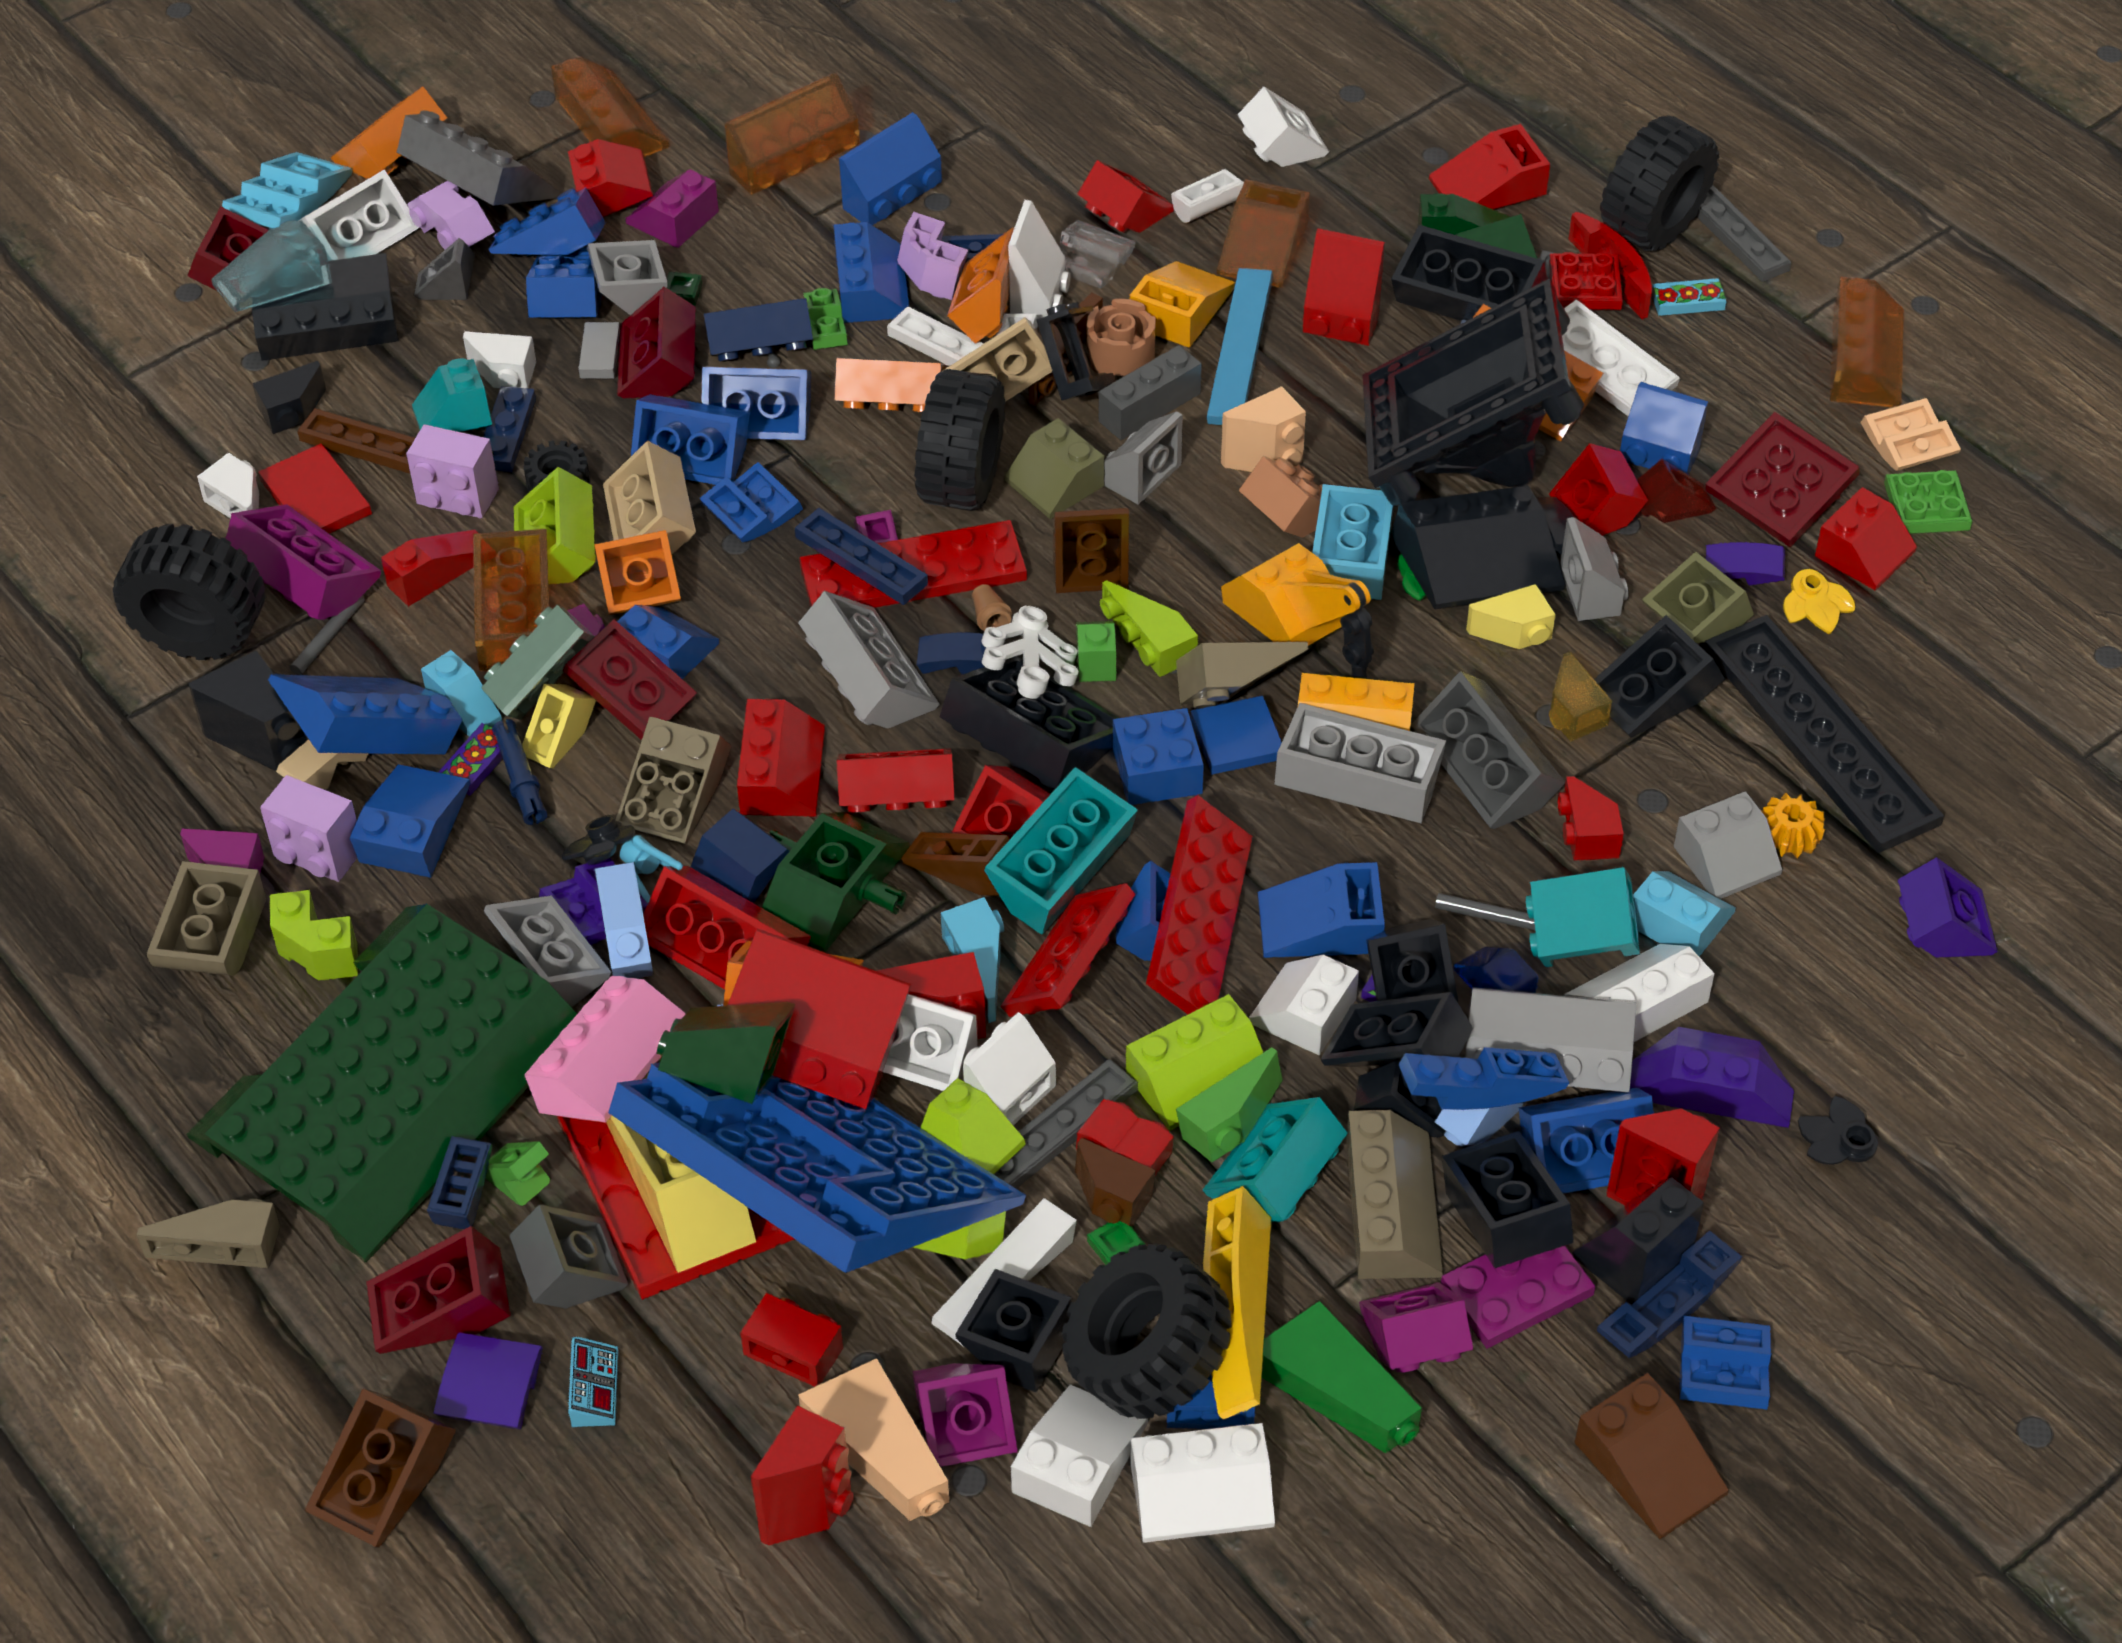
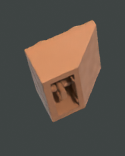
(1285, 495)

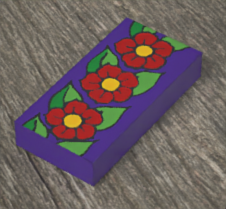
(475, 757)

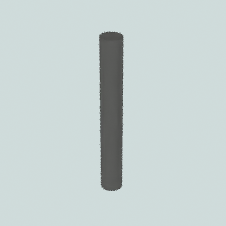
(323, 638)
(1484, 911)

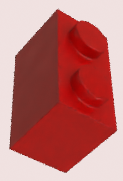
(792, 1339)

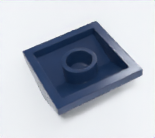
(739, 855)

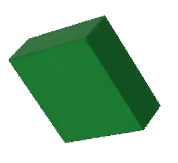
(1113, 1239)

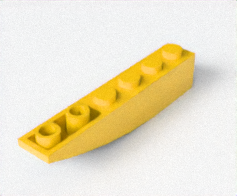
(1238, 1260)

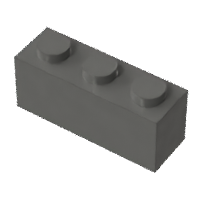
(1149, 392)

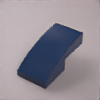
(950, 650)

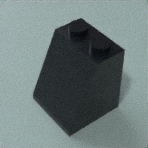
(246, 712)
(1643, 1239)

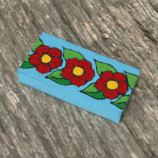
(1688, 297)

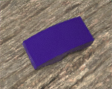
(1753, 561)

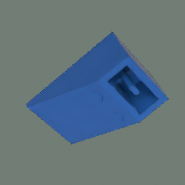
(552, 229)
(563, 286)
(1322, 912)

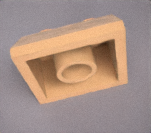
(1263, 427)

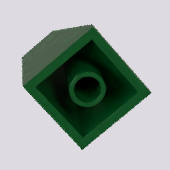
(727, 1047)

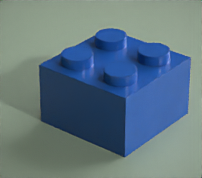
(1157, 756)

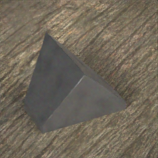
(447, 274)

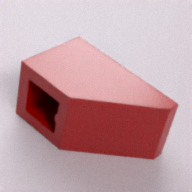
(1591, 822)

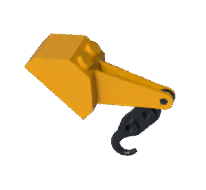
(1301, 602)

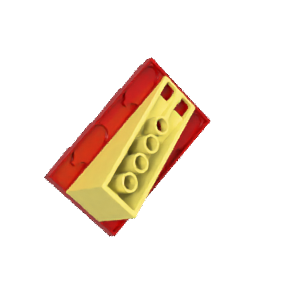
(661, 1211)

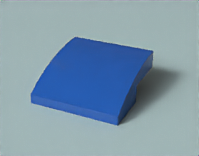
(751, 503)
(1725, 1362)

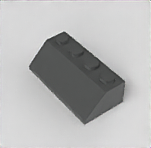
(1488, 752)

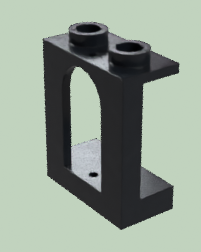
(1063, 318)

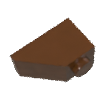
(1113, 1183)

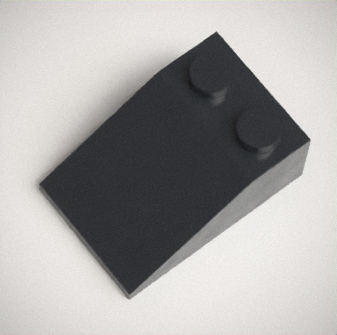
(1658, 678)

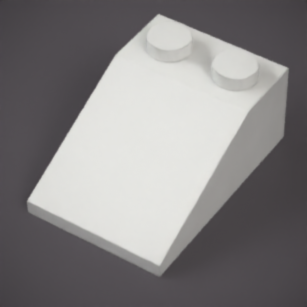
(1035, 266)
(1074, 1455)

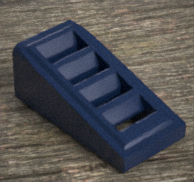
(441, 1198)

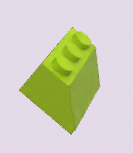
(565, 509)
(1191, 1056)

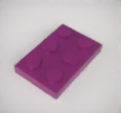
(1518, 1294)

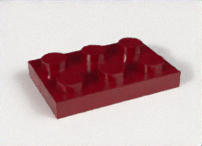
(628, 679)

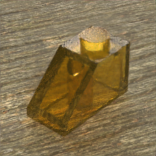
(1578, 701)

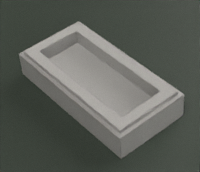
(599, 350)

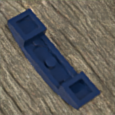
(1676, 1295)

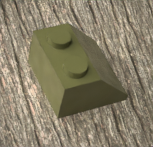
(1056, 469)
(1700, 600)

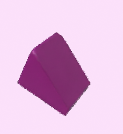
(877, 526)

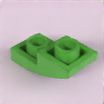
(826, 318)

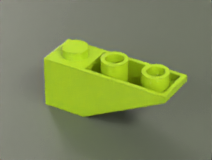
(1152, 628)

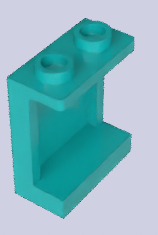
(1583, 915)

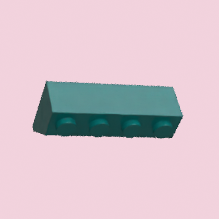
(1060, 849)

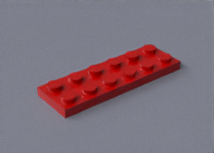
(951, 559)
(1199, 908)

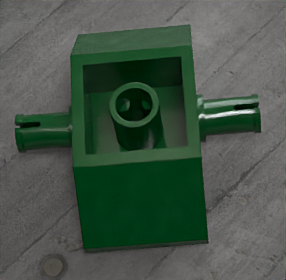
(833, 875)

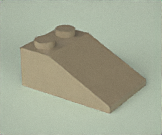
(1220, 669)

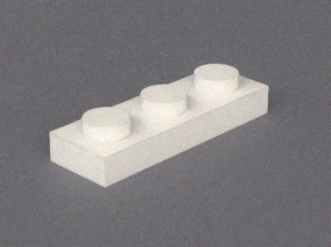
(930, 336)

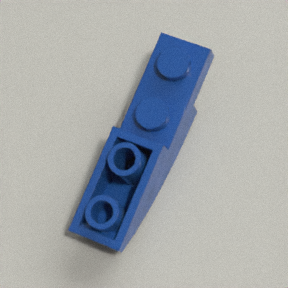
(1490, 1081)

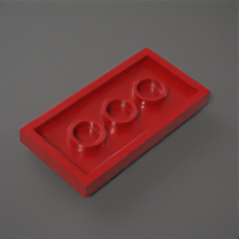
(1068, 951)

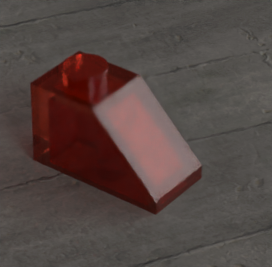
(1673, 494)

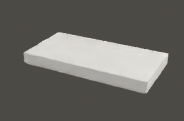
(1614, 355)

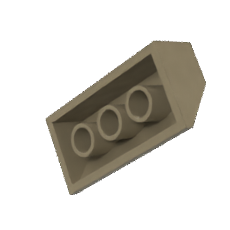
(1392, 1197)

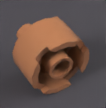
(1120, 337)

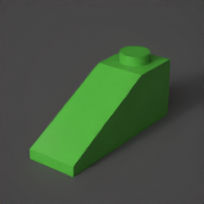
(1230, 1108)

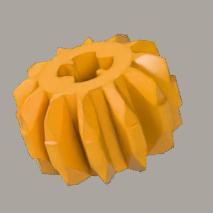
(1794, 824)

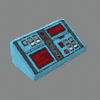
(592, 1383)

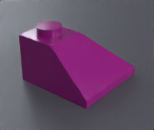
(965, 1412)

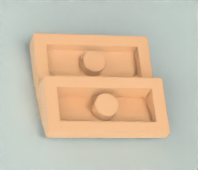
(1910, 435)

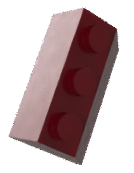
(657, 347)

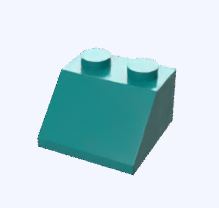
(453, 398)

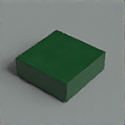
(685, 285)

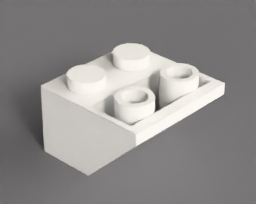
(1012, 1068)

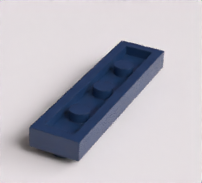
(861, 556)

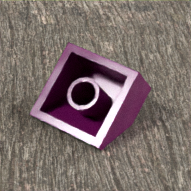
(677, 208)
(1417, 1326)

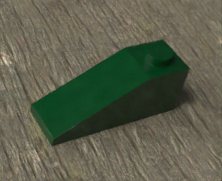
(1454, 213)

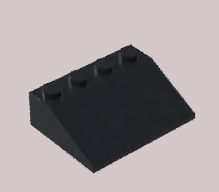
(333, 317)
(1477, 545)
(1036, 735)

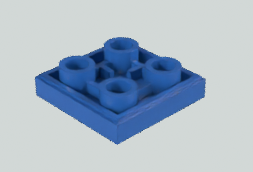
(1236, 734)

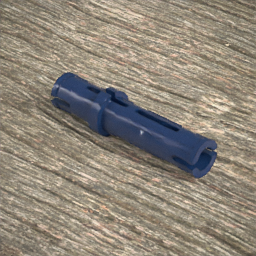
(523, 783)

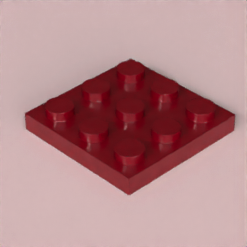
(1782, 479)

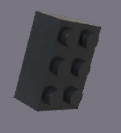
(1507, 1199)

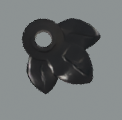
(601, 840)
(1834, 1135)

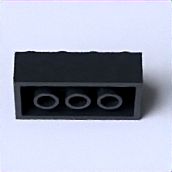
(1461, 274)

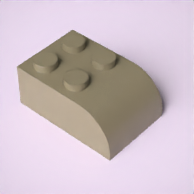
(208, 919)

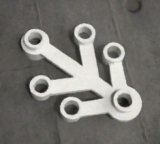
(1032, 625)

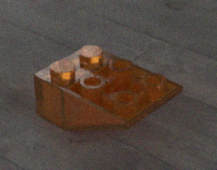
(1265, 230)

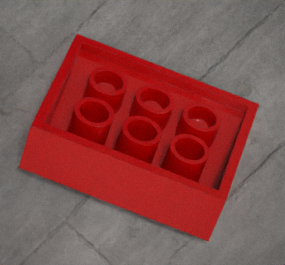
(840, 1016)

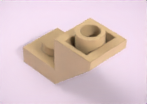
(315, 767)

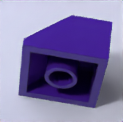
(1945, 912)

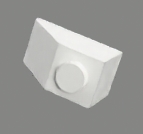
(502, 358)
(230, 485)

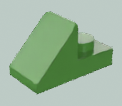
(517, 1170)

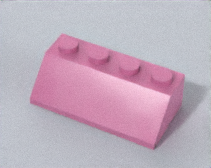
(603, 1045)

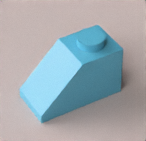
(460, 684)

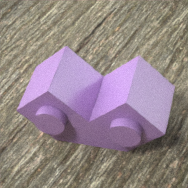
(450, 215)
(928, 260)

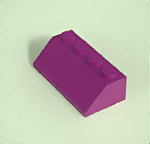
(301, 560)

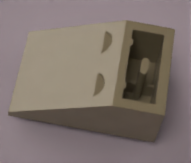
(672, 779)

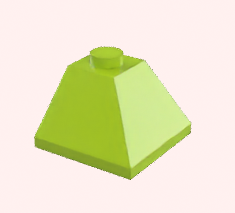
(972, 1126)

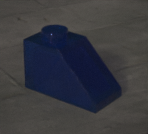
(1497, 970)

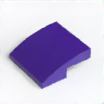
(581, 900)
(488, 1380)

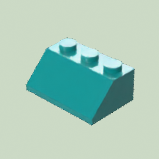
(1281, 1155)

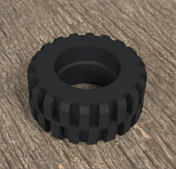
(1659, 183)
(959, 439)
(189, 592)
(1175, 1354)

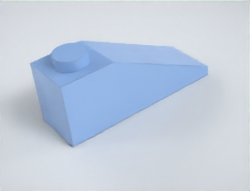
(624, 921)

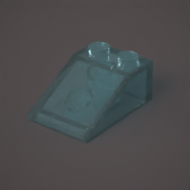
(274, 267)

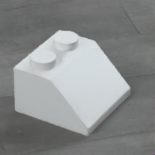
(1280, 130)
(1307, 1001)

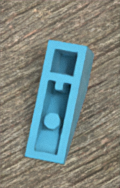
(977, 930)

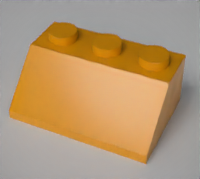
(1363, 698)

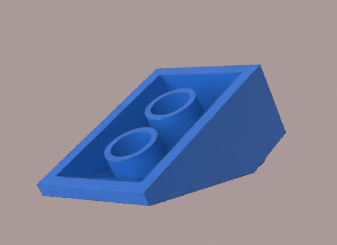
(409, 820)

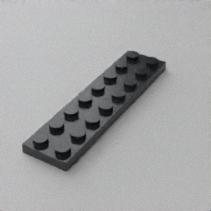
(1823, 734)

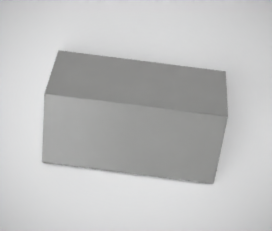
(550, 945)

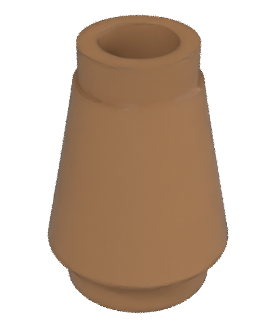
(990, 608)

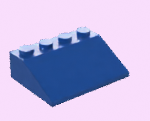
(368, 714)

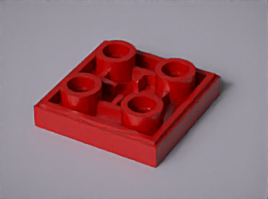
(1587, 278)

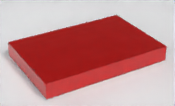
(316, 489)

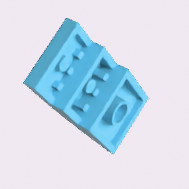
(288, 189)

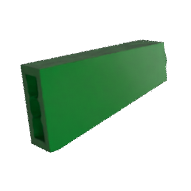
(1340, 1379)

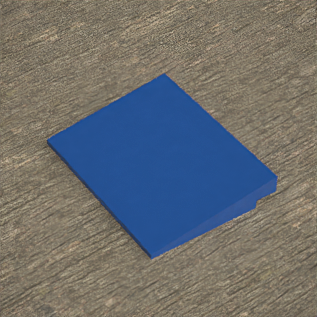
(816, 1166)

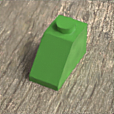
(1096, 651)

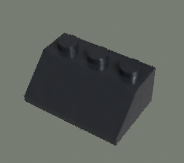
(1390, 1028)

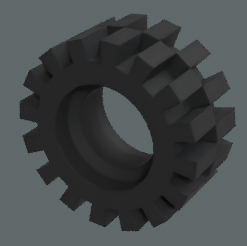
(549, 458)

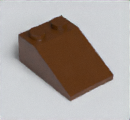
(1090, 549)
(1650, 1455)
(378, 1467)

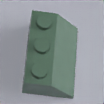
(535, 661)

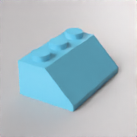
(1354, 534)

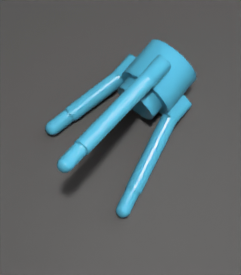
(645, 859)

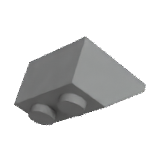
(627, 271)
(1145, 458)
(1591, 573)
(1728, 845)

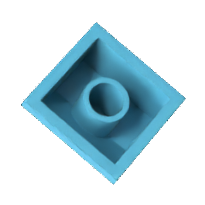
(1679, 912)

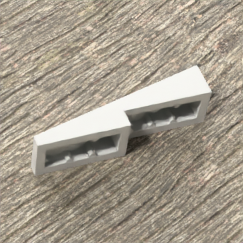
(1021, 1254)

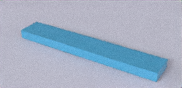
(1240, 342)

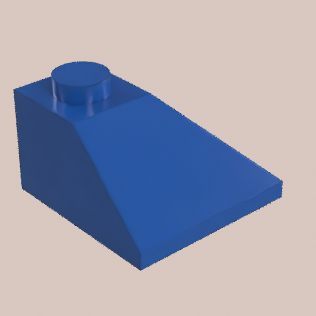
(1140, 925)

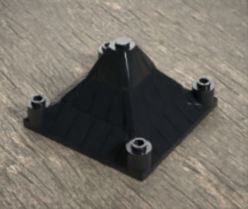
(1471, 398)

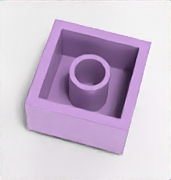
(452, 471)
(310, 828)

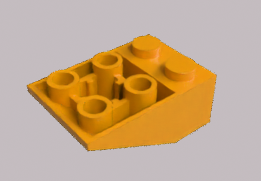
(1181, 300)

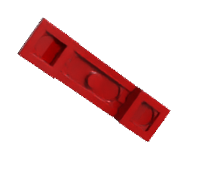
(1594, 237)

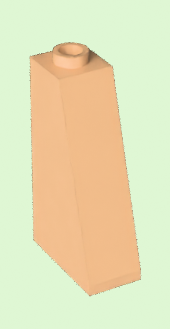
(881, 1439)

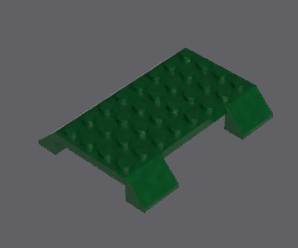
(387, 1074)

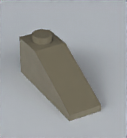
(218, 1234)

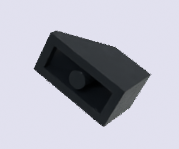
(290, 396)
(1388, 1090)

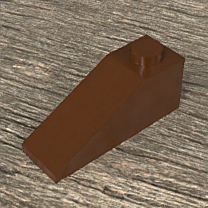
(956, 858)

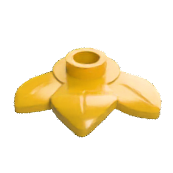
(1819, 604)

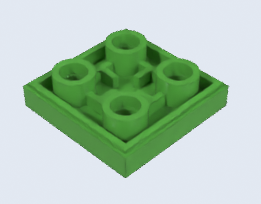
(1929, 501)

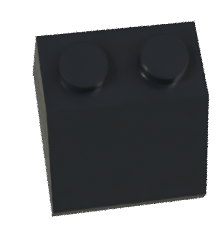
(1016, 1327)

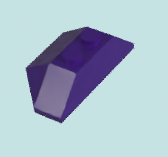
(1714, 1077)

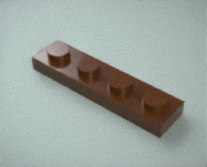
(357, 439)

